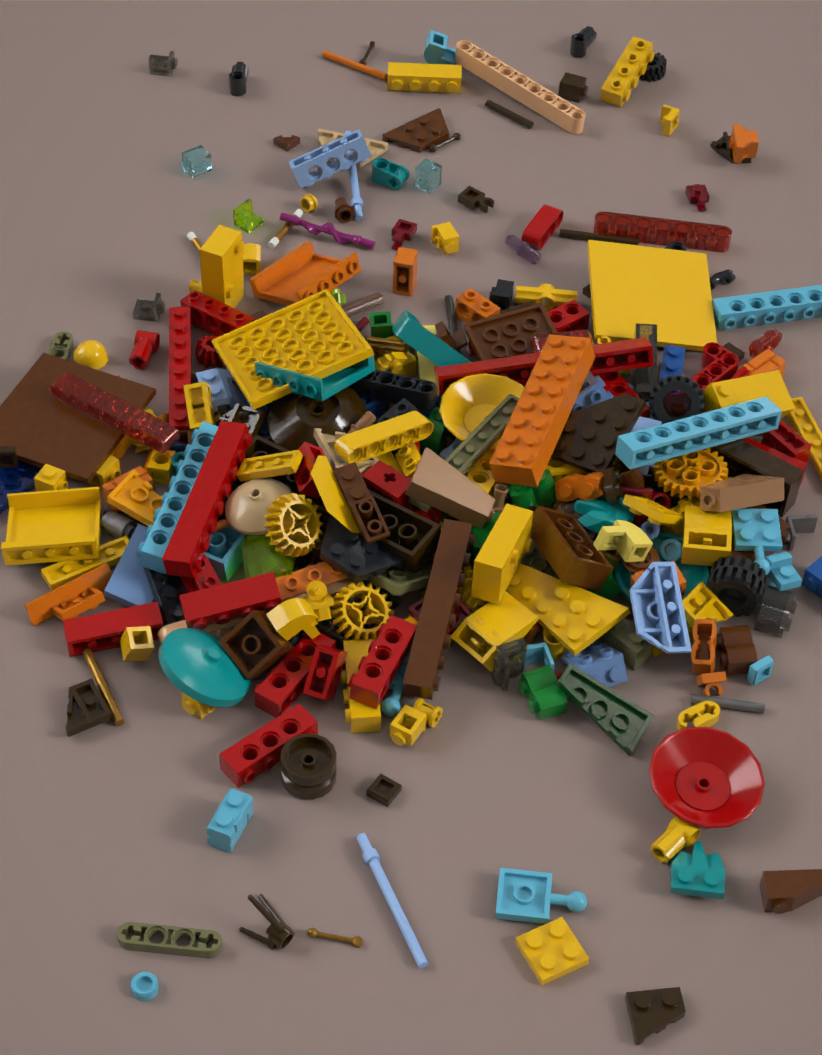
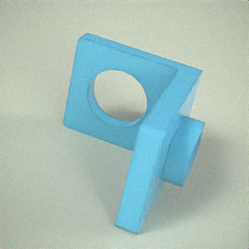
(539, 653)

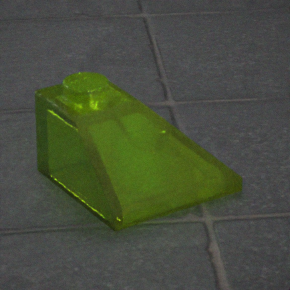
(262, 558)

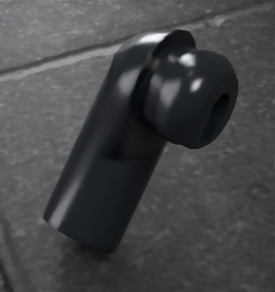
(726, 275)

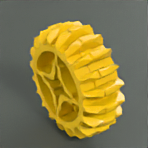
(285, 522)
(370, 599)

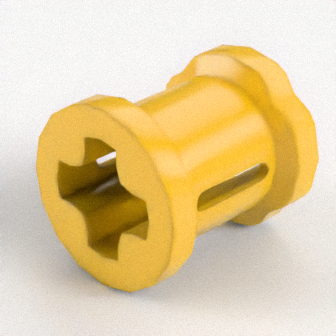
(433, 713)

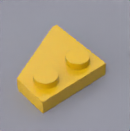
(704, 604)

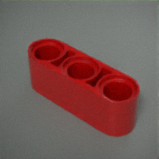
(542, 226)

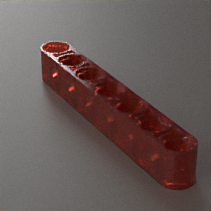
(664, 231)
(115, 412)

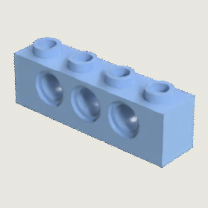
(320, 156)

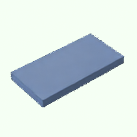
(129, 582)

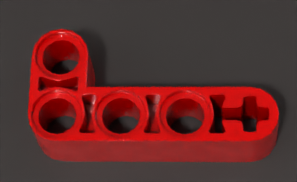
(718, 365)

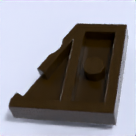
(85, 708)
(653, 1010)

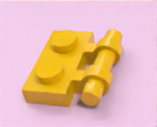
(391, 362)

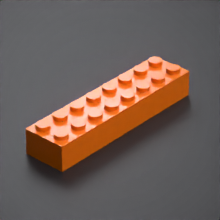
(542, 410)

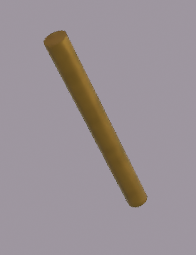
(103, 686)

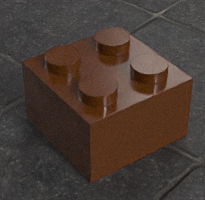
(255, 645)

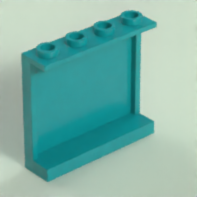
(314, 387)

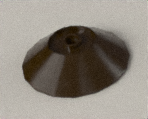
(294, 417)

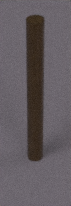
(598, 237)

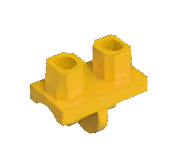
(319, 599)

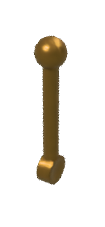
(356, 941)

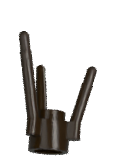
(278, 932)

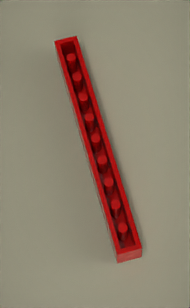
(608, 358)

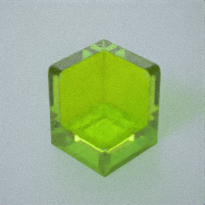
(245, 218)

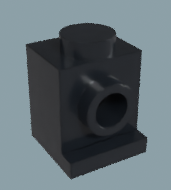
(502, 294)

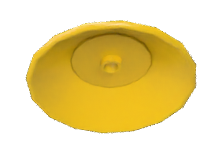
(472, 400)

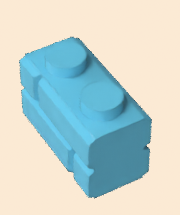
(230, 820)

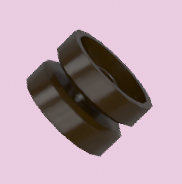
(308, 766)

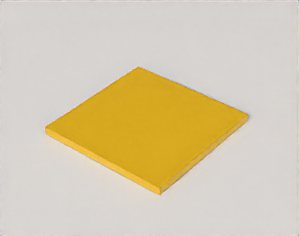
(651, 288)
(303, 338)

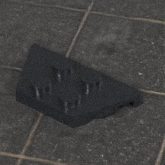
(353, 555)

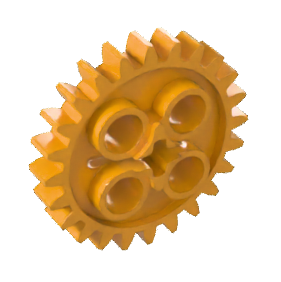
(689, 472)

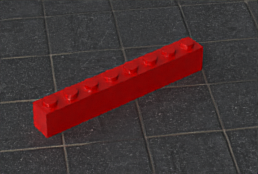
(179, 365)
(206, 499)

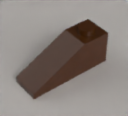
(789, 889)

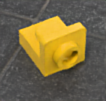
(669, 119)

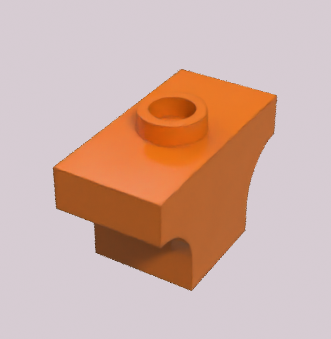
(743, 143)

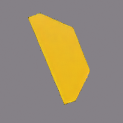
(332, 494)

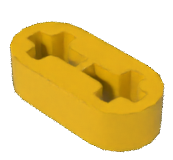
(697, 715)

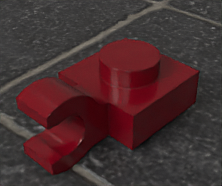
(698, 194)
(402, 231)

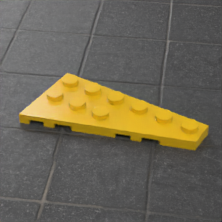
(564, 609)

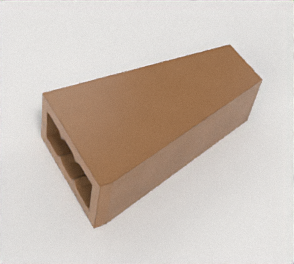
(449, 490)
(741, 492)

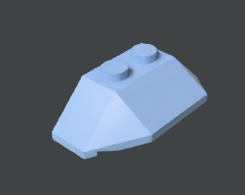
(219, 387)
(660, 609)

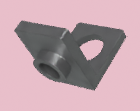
(800, 524)

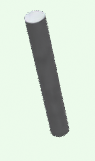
(730, 703)

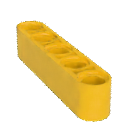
(383, 437)

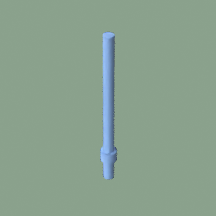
(356, 202)
(372, 859)

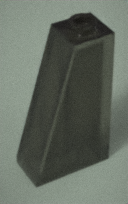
(645, 378)

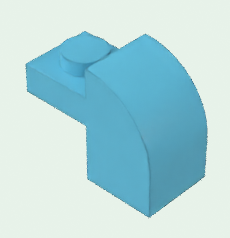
(437, 50)
(782, 572)

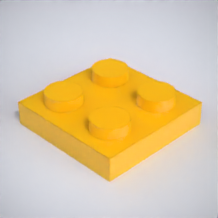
(656, 513)
(552, 951)

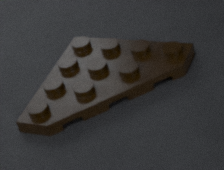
(593, 433)

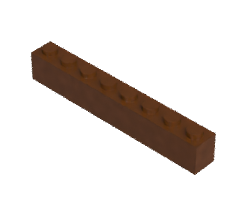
(437, 610)

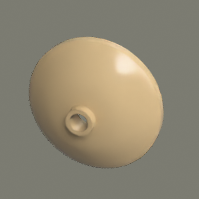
(248, 504)

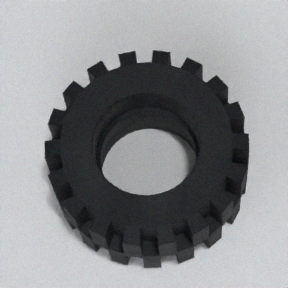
(670, 384)
(738, 584)

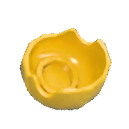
(91, 354)

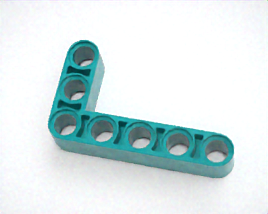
(414, 334)

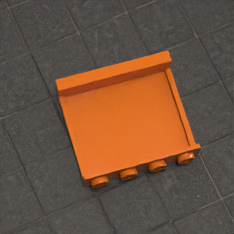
(302, 275)

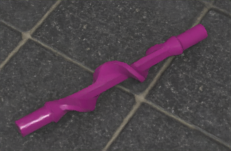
(328, 228)

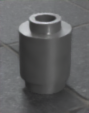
(117, 525)

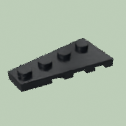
(166, 592)

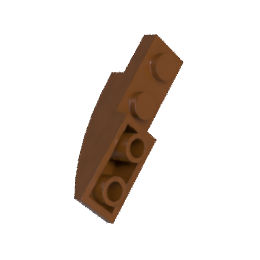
(361, 503)

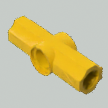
(544, 294)

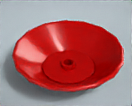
(712, 759)

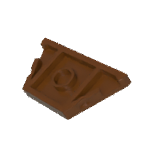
(420, 132)

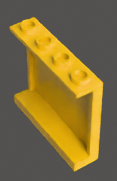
(53, 526)

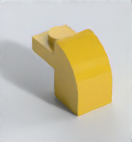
(293, 617)

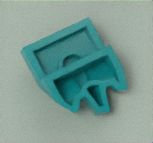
(600, 513)
(697, 873)

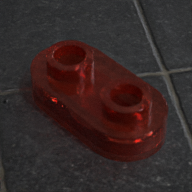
(769, 340)

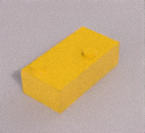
(223, 266)
(748, 388)
(502, 553)

